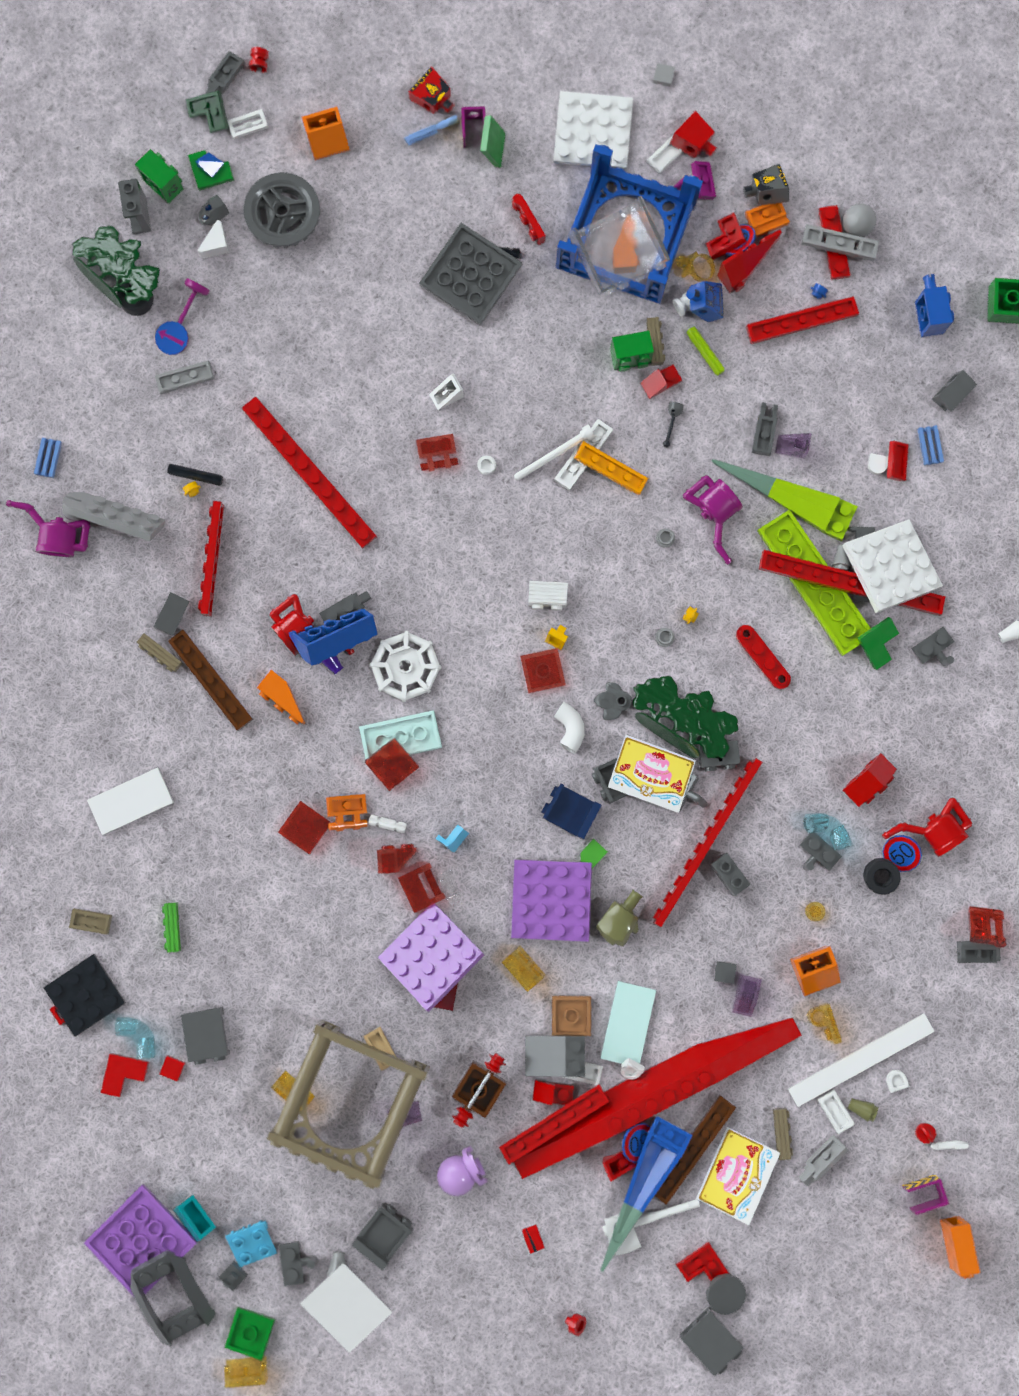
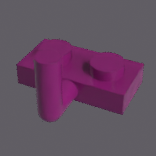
(703, 172)

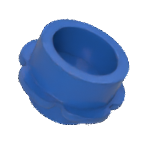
(819, 291)

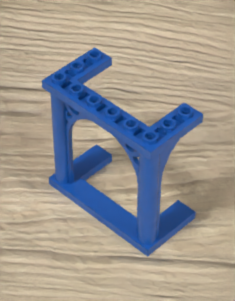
(601, 174)

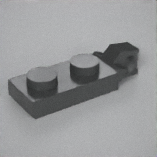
(225, 73)
(347, 605)

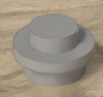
(665, 537)
(664, 637)

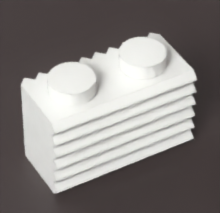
(547, 595)

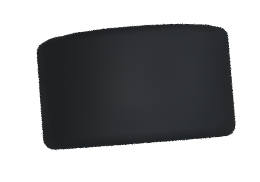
(138, 308)
(894, 876)

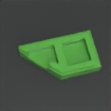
(593, 853)

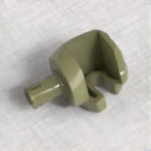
(620, 920)

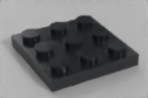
(84, 995)

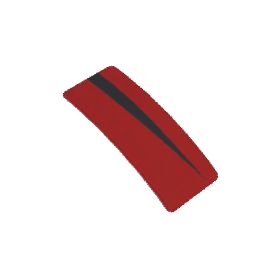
(533, 1239)

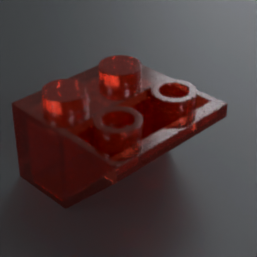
(395, 860)

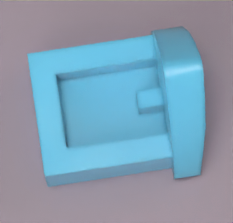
(454, 839)

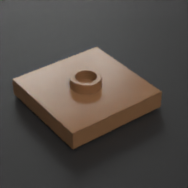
(571, 1015)

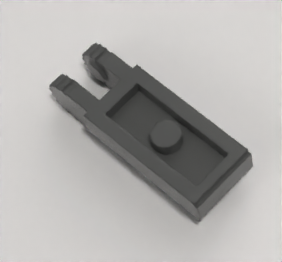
(765, 431)

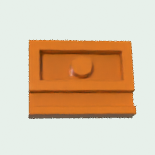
(767, 218)

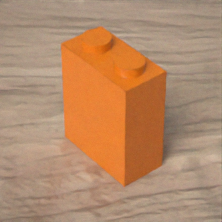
(960, 1246)

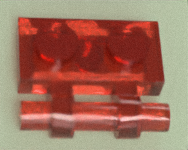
(435, 447)

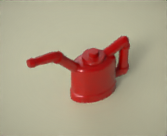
(291, 622)
(942, 830)

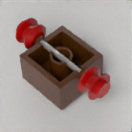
(479, 1089)

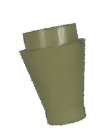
(863, 1109)

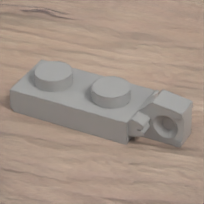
(823, 1160)

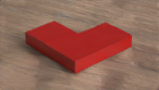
(730, 239)
(118, 1069)
(702, 1260)

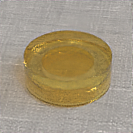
(815, 911)

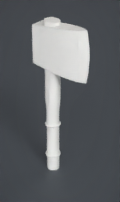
(632, 1242)

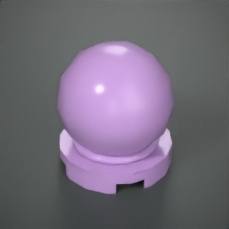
(460, 1173)

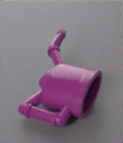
(716, 504)
(56, 536)

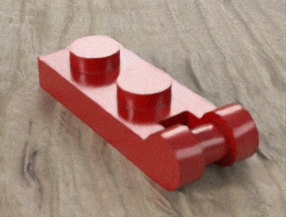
(528, 218)

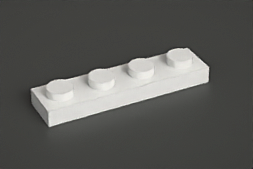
(573, 469)

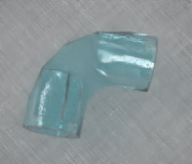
(830, 826)
(139, 1033)

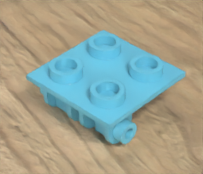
(251, 1243)

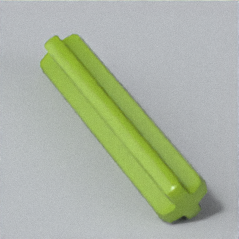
(705, 351)

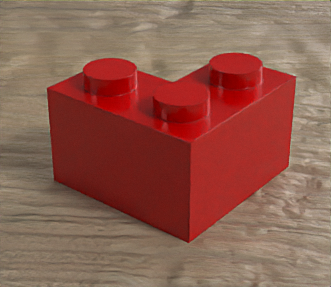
(872, 779)

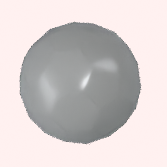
(859, 220)

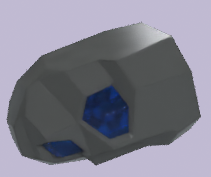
(213, 211)

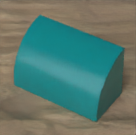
(194, 1218)

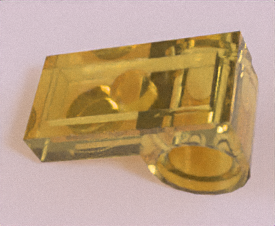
(827, 1020)

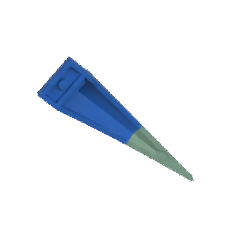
(658, 1157)

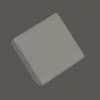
(663, 74)

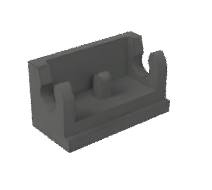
(954, 391)
(171, 614)
(977, 952)

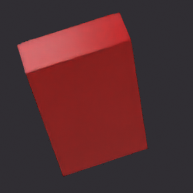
(897, 461)

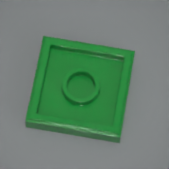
(493, 141)
(250, 1333)

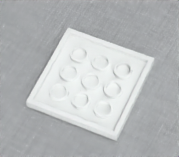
(589, 121)
(892, 566)

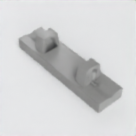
(840, 242)

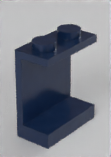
(571, 811)

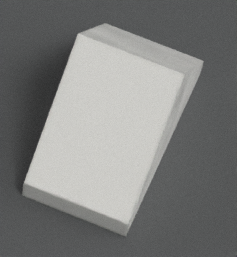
(215, 242)
(447, 392)

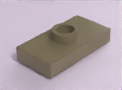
(90, 921)

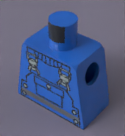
(706, 300)

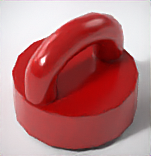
(925, 1133)

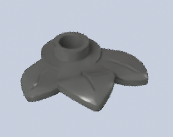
(610, 701)

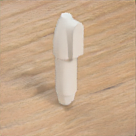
(955, 1145)

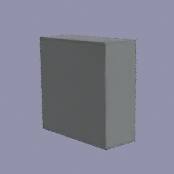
(725, 972)

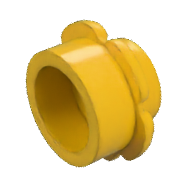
(191, 489)
(691, 615)

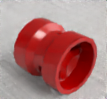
(259, 57)

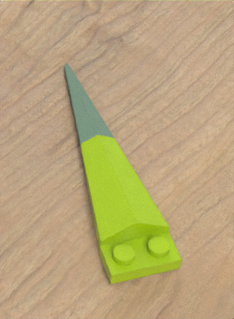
(817, 508)

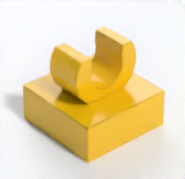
(557, 637)

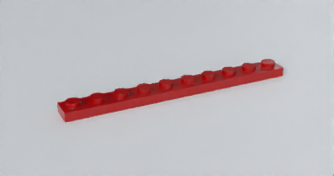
(309, 472)
(837, 579)
(710, 835)

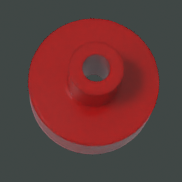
(576, 1324)

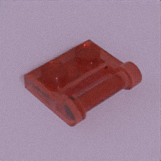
(415, 890)
(981, 929)

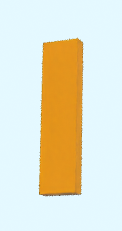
(611, 468)

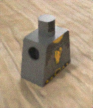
(768, 186)

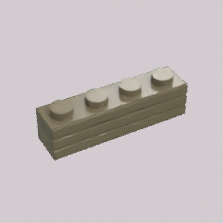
(654, 326)
(159, 652)
(782, 1136)

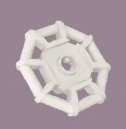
(399, 675)

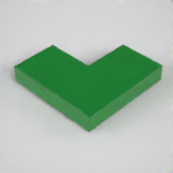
(204, 180)
(874, 640)

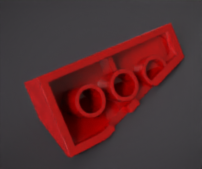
(741, 265)

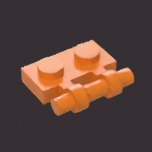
(346, 805)

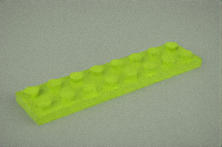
(830, 606)

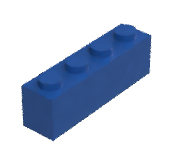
(334, 636)

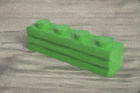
(171, 924)

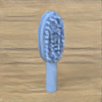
(431, 130)

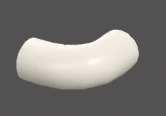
(574, 727)

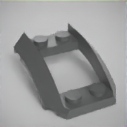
(182, 1322)

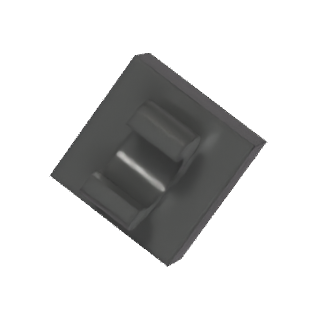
(233, 1276)

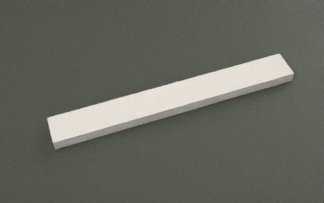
(860, 1060)

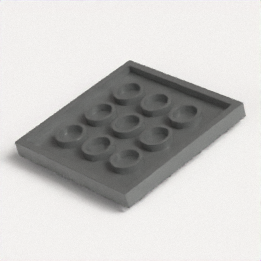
(470, 274)

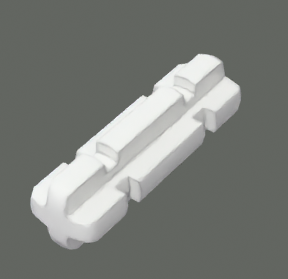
(387, 823)

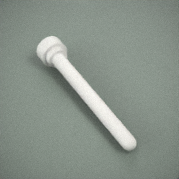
(585, 434)

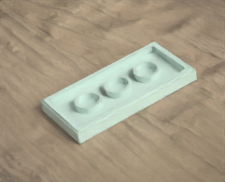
(414, 732)
(628, 1023)

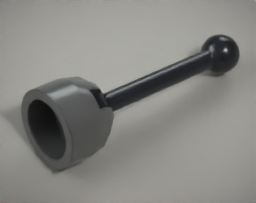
(674, 409)

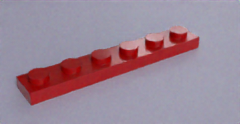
(802, 320)
(212, 552)
(554, 1124)

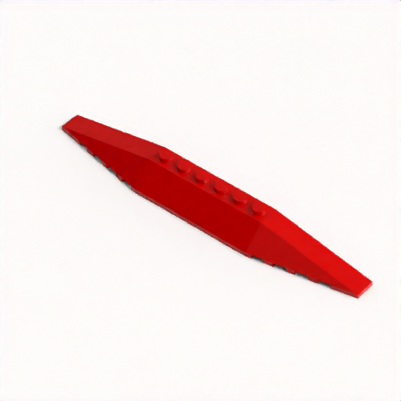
(660, 1089)

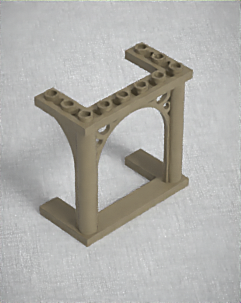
(284, 1130)

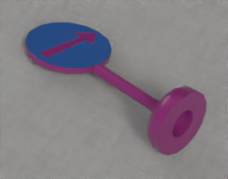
(171, 335)

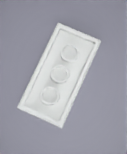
(130, 801)

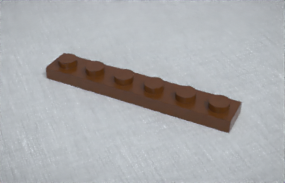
(210, 680)
(698, 1144)

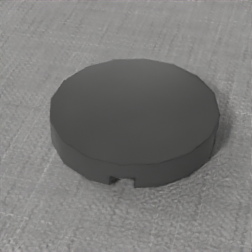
(726, 1294)

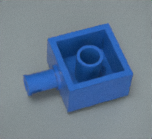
(933, 308)

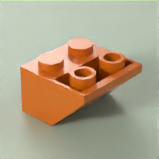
(325, 133)
(816, 970)

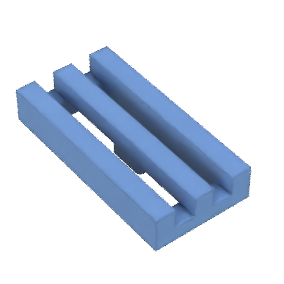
(931, 447)
(48, 453)

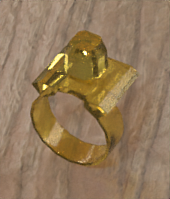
(686, 264)

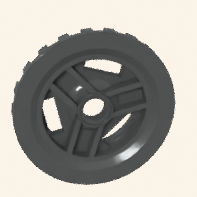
(267, 194)

